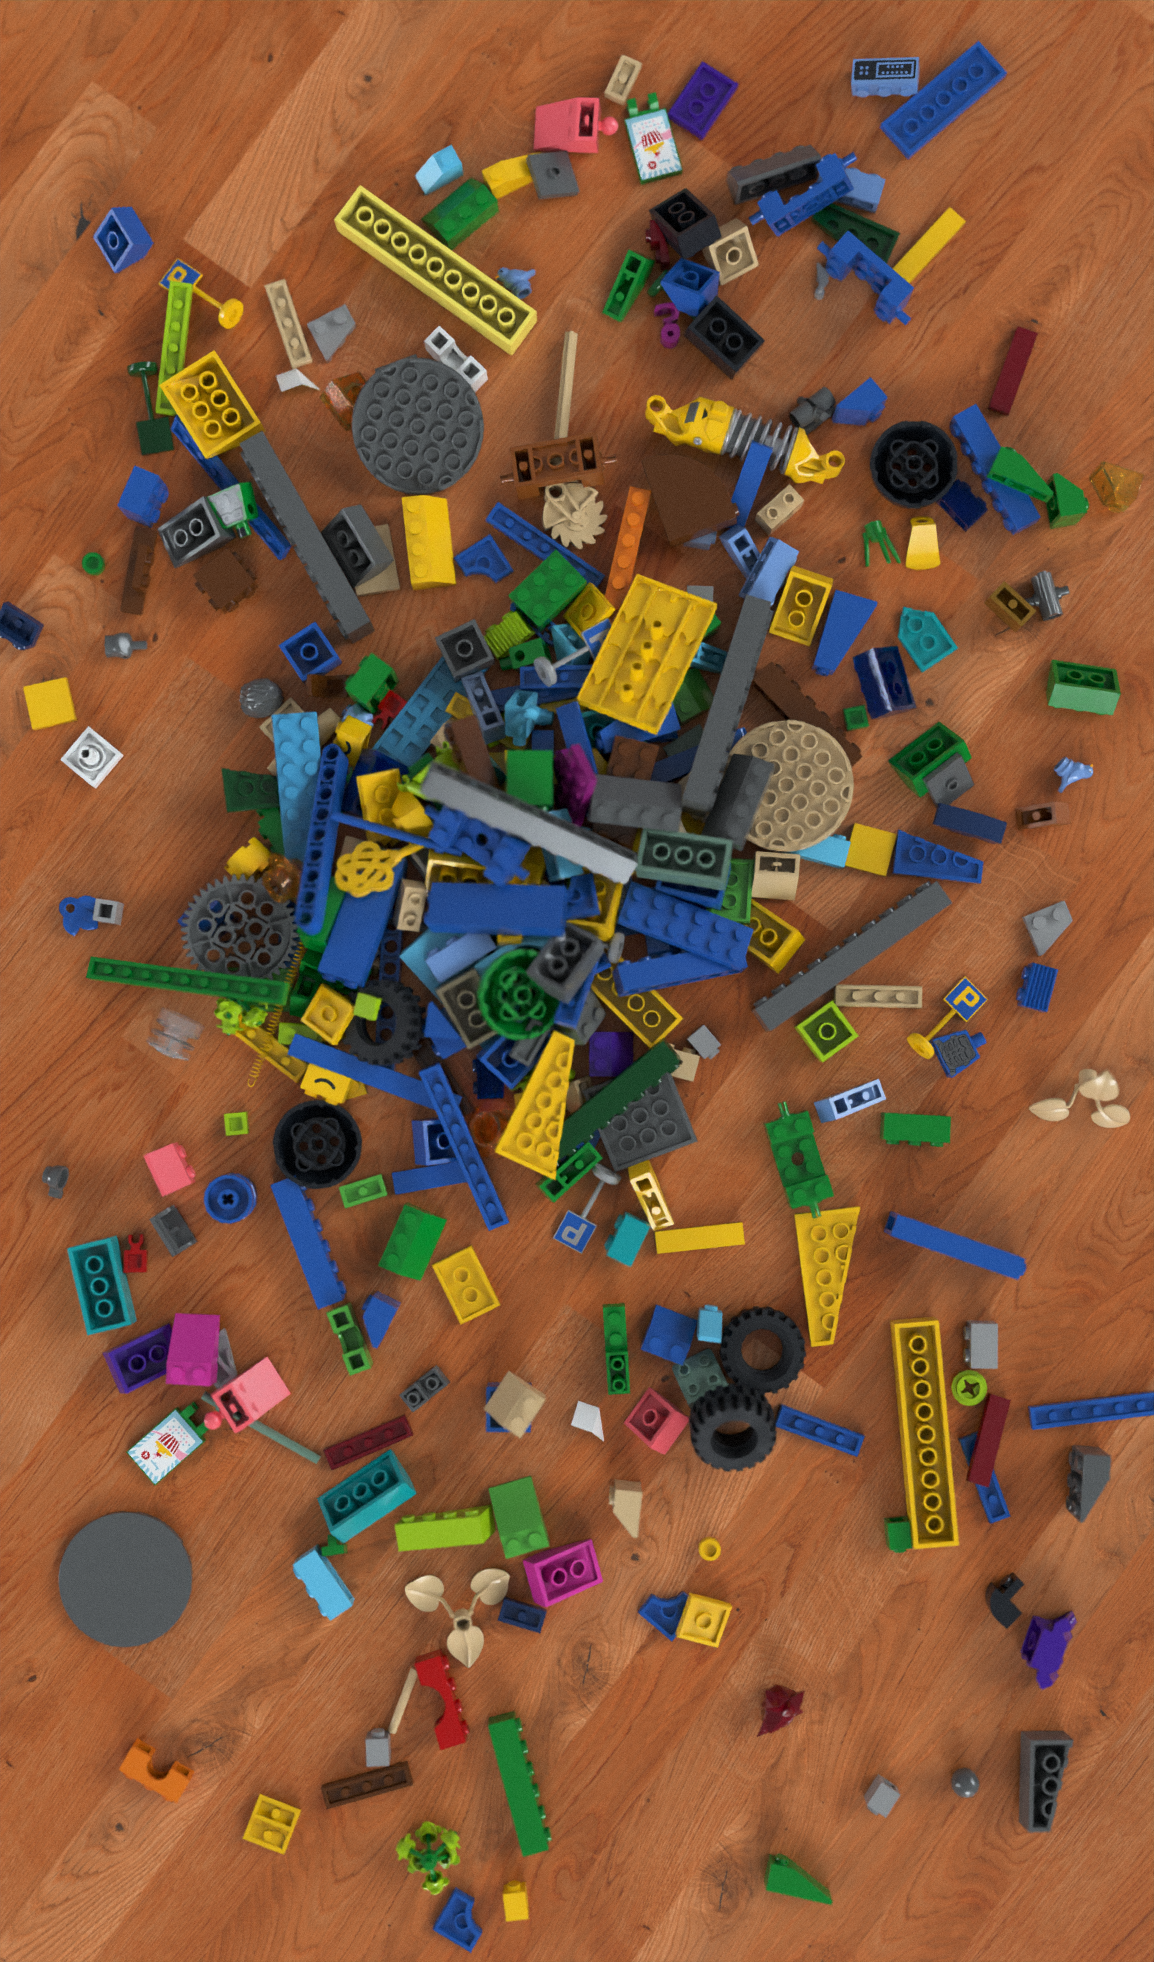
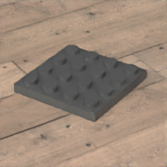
(648, 1126)

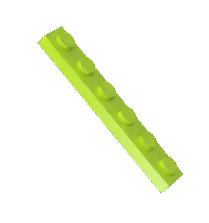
(174, 340)

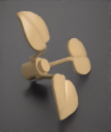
(1091, 1086)
(465, 1640)

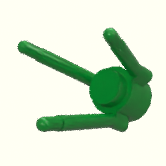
(876, 533)

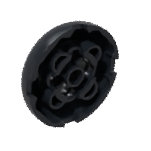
(931, 448)
(297, 1128)

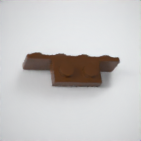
(138, 571)

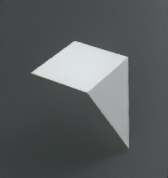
(292, 379)
(588, 1418)

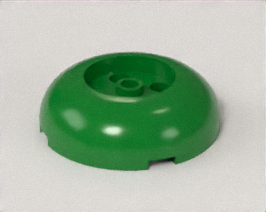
(499, 1012)

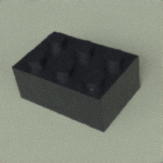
(686, 223)
(724, 337)

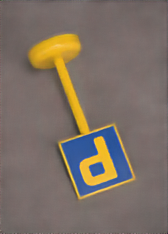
(229, 312)
(964, 1000)

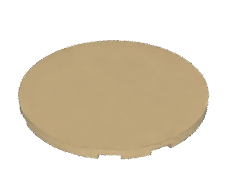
(807, 790)

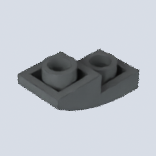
(424, 1388)

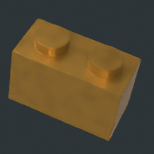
(1010, 606)

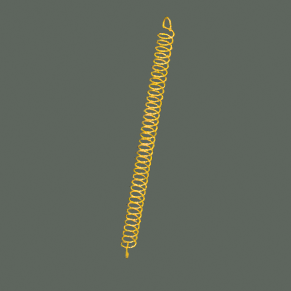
(278, 1010)

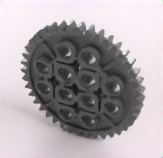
(230, 893)

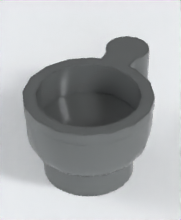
(56, 1178)

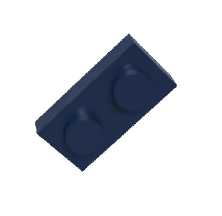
(522, 1614)

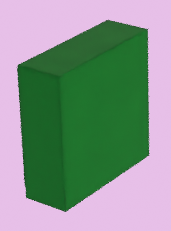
(855, 717)

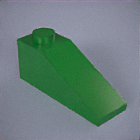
(628, 284)
(1015, 472)
(569, 1172)
(790, 1879)

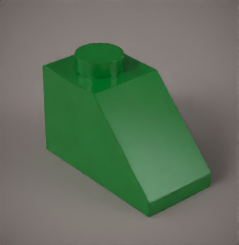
(302, 995)

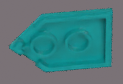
(924, 638)

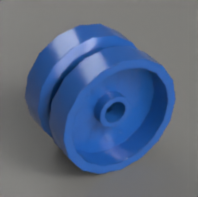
(217, 1198)

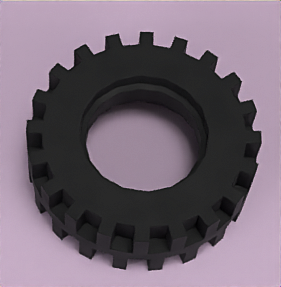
(407, 1030)
(792, 1353)

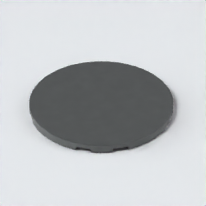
(417, 425)
(125, 1579)

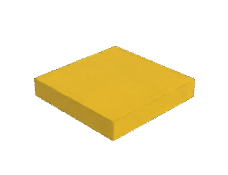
(588, 609)
(49, 703)
(870, 849)
(328, 1014)
(703, 1620)

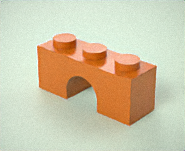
(139, 1767)

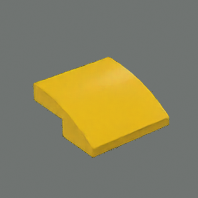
(271, 1824)

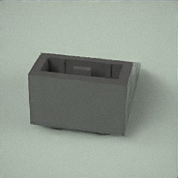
(1087, 1479)

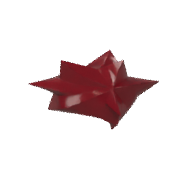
(780, 1708)

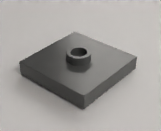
(552, 175)
(948, 781)

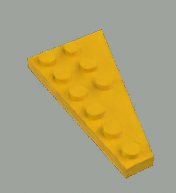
(538, 1118)

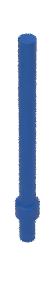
(395, 833)

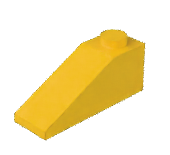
(507, 175)
(650, 1195)

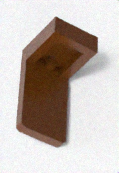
(326, 686)

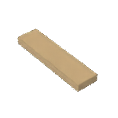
(288, 324)
(877, 996)

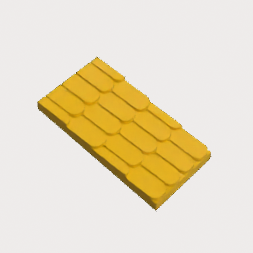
(646, 654)

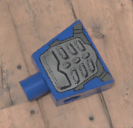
(957, 1050)

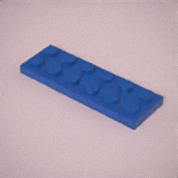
(943, 100)
(685, 926)

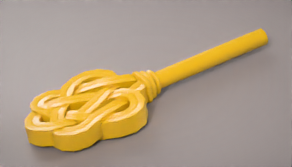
(369, 863)

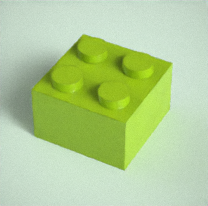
(826, 1031)

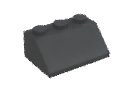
(356, 545)
(566, 962)

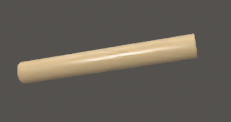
(403, 1700)

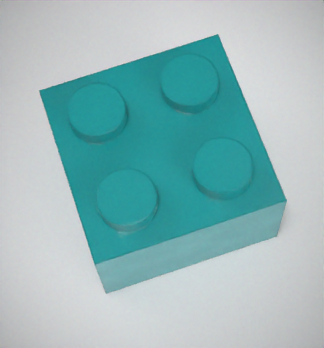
(627, 1238)

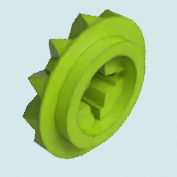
(979, 1389)

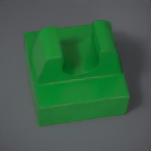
(334, 1547)

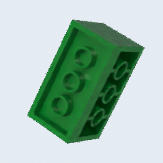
(531, 777)

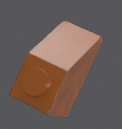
(1043, 815)

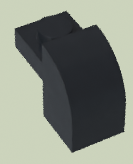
(999, 1600)

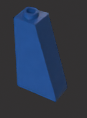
(842, 625)
(606, 735)

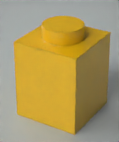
(515, 1901)

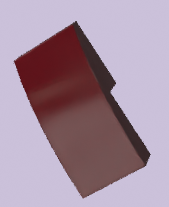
(658, 244)

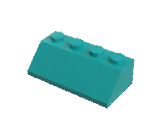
(366, 1496)

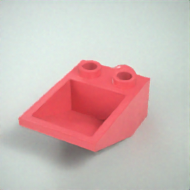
(568, 126)
(250, 1394)

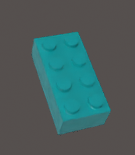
(102, 1285)

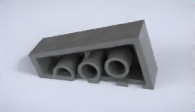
(1041, 1772)

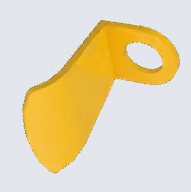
(923, 545)

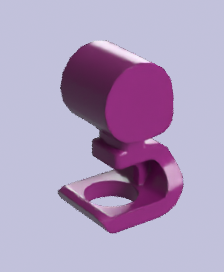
(670, 332)

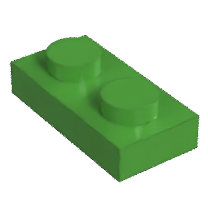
(363, 1191)

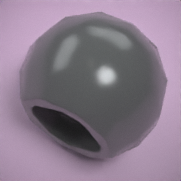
(965, 1783)

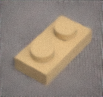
(623, 80)

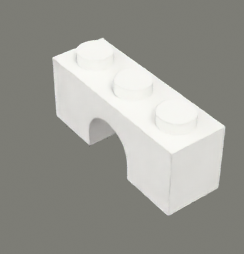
(444, 349)

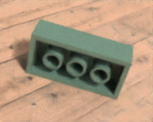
(684, 858)

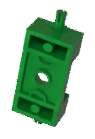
(802, 1183)

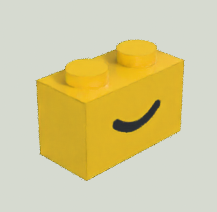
(352, 737)
(326, 1083)

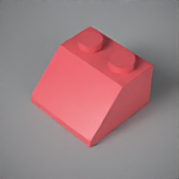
(170, 1168)
(656, 1421)

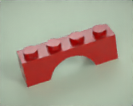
(433, 1672)

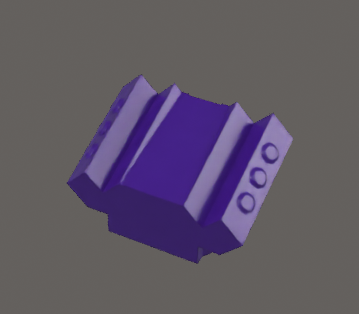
(1046, 1646)

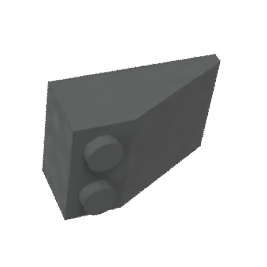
(193, 533)

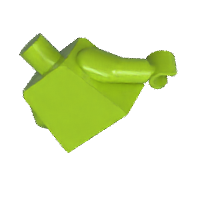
(443, 757)

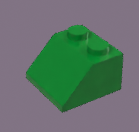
(1066, 504)

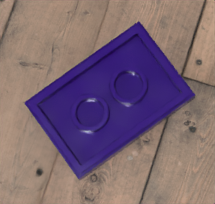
(702, 100)

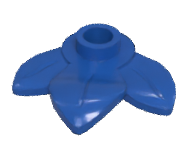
(82, 915)

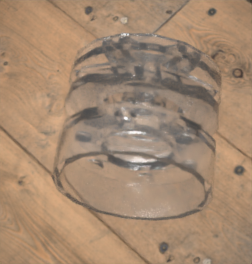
(175, 1034)

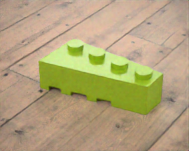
(445, 1528)

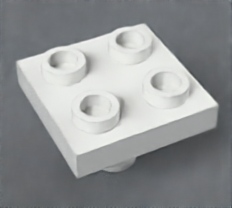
(92, 757)

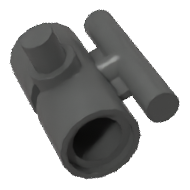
(813, 410)
(1047, 595)

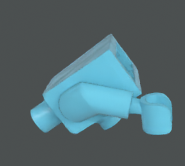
(523, 714)

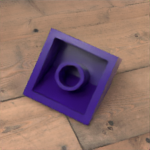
(610, 1053)

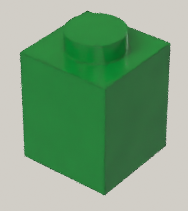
(898, 1534)

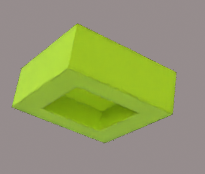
(367, 1006)
(236, 1123)

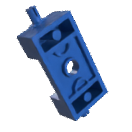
(819, 195)
(893, 289)
(500, 855)

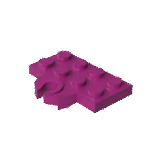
(575, 782)

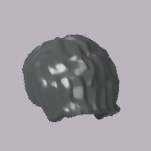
(260, 698)

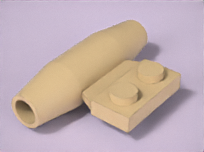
(326, 725)

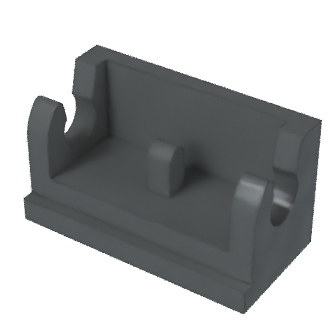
(173, 1230)

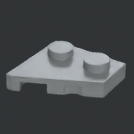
(332, 330)
(1047, 925)
(226, 1367)

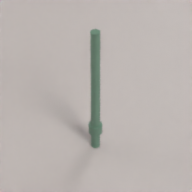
(271, 1433)

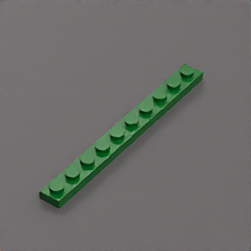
(188, 981)

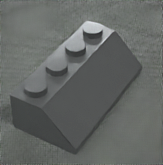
(773, 173)
(739, 799)
(635, 803)

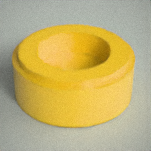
(709, 1548)

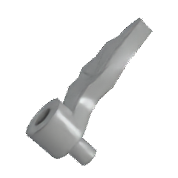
(822, 279)

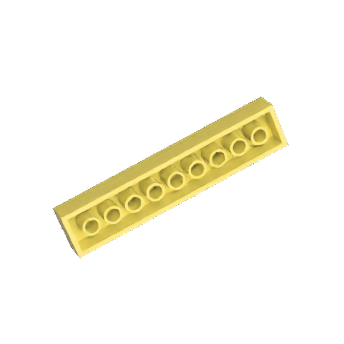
(435, 270)

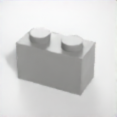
(981, 1344)

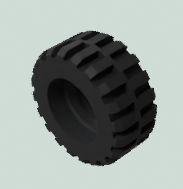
(737, 1449)

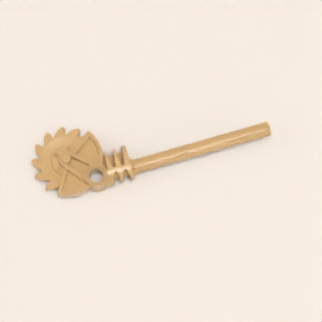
(574, 512)

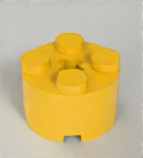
(249, 860)

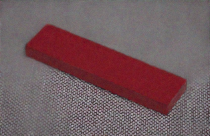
(1012, 371)
(988, 1440)
(368, 1442)

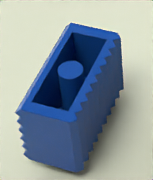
(1037, 987)

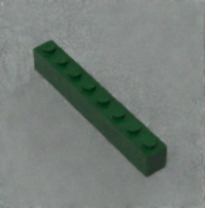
(616, 1096)

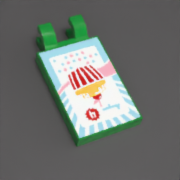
(652, 141)
(168, 1443)

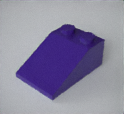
(139, 1359)

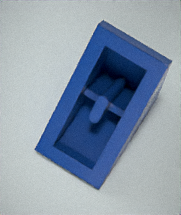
(438, 1025)

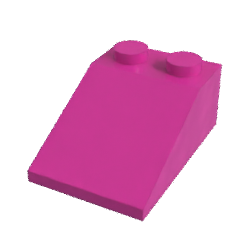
(193, 1350)
(562, 1572)

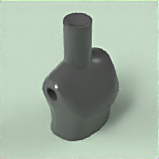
(122, 645)

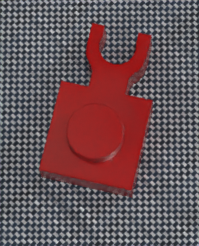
(390, 707)
(135, 1259)

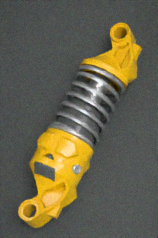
(722, 429)

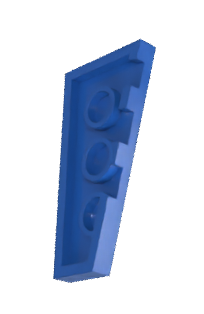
(927, 860)

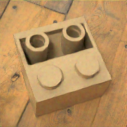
(775, 875)

